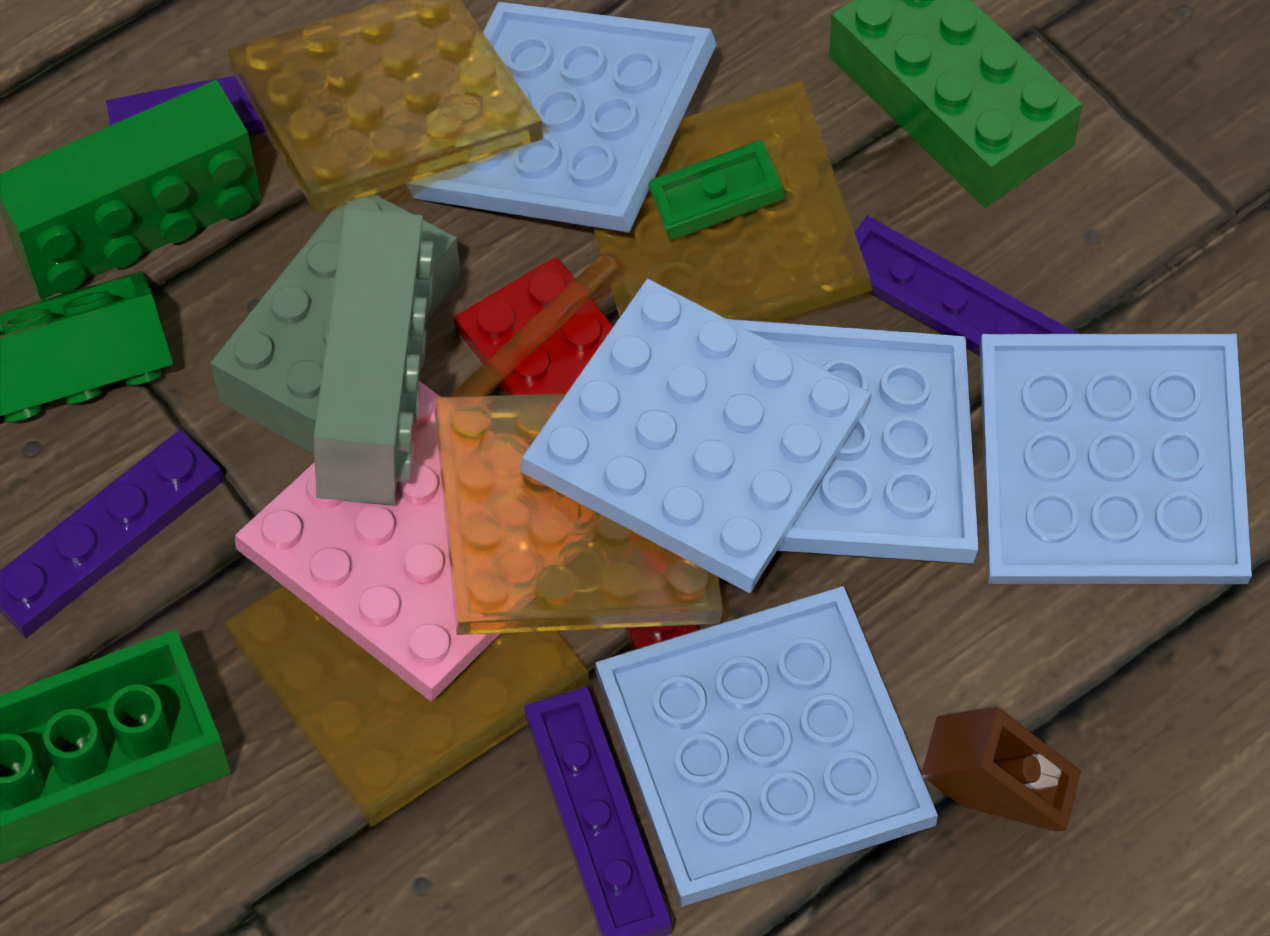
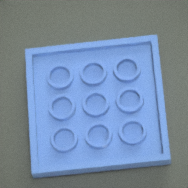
(607, 112)
(696, 434)
(1114, 459)
(908, 464)
(764, 745)

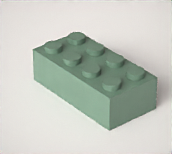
(278, 352)
(373, 357)

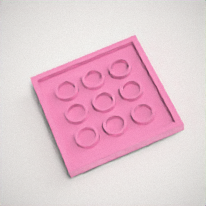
(374, 566)

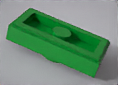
(716, 189)

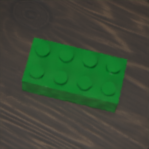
(957, 88)
(129, 189)
(102, 743)

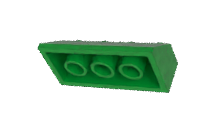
(78, 344)

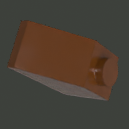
(1000, 769)

